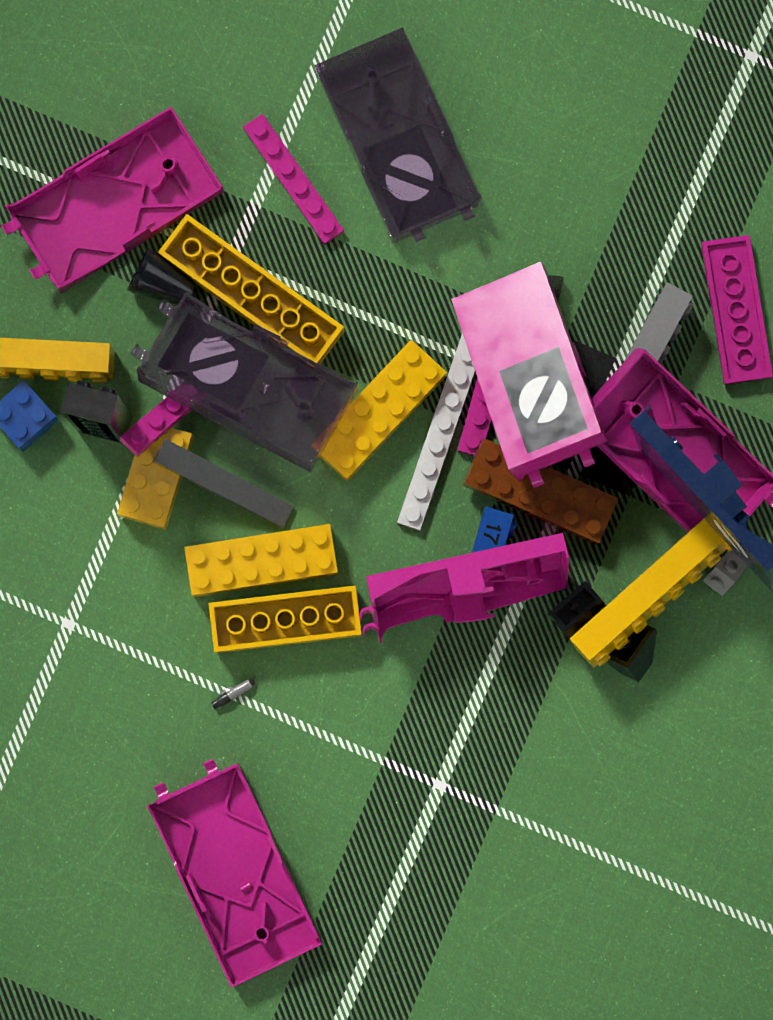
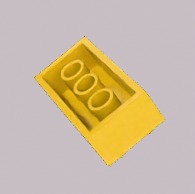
(151, 488)

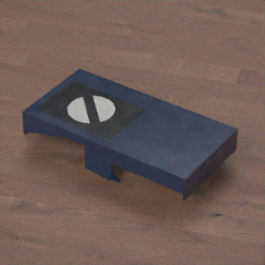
(709, 493)

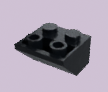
(576, 609)

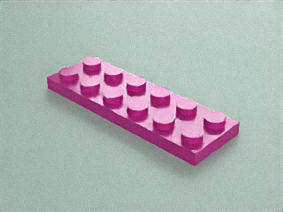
(736, 310)

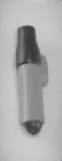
(231, 693)

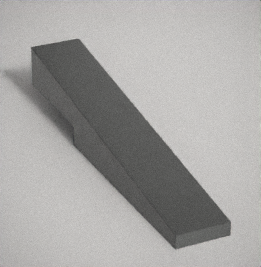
(222, 483)

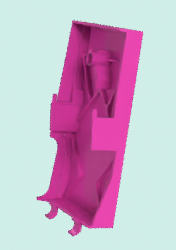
(114, 200)

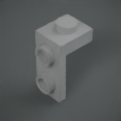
(725, 572)

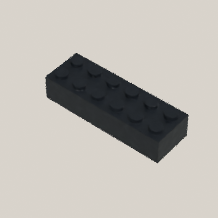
(96, 411)

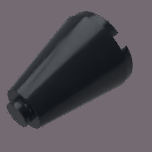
(160, 280)

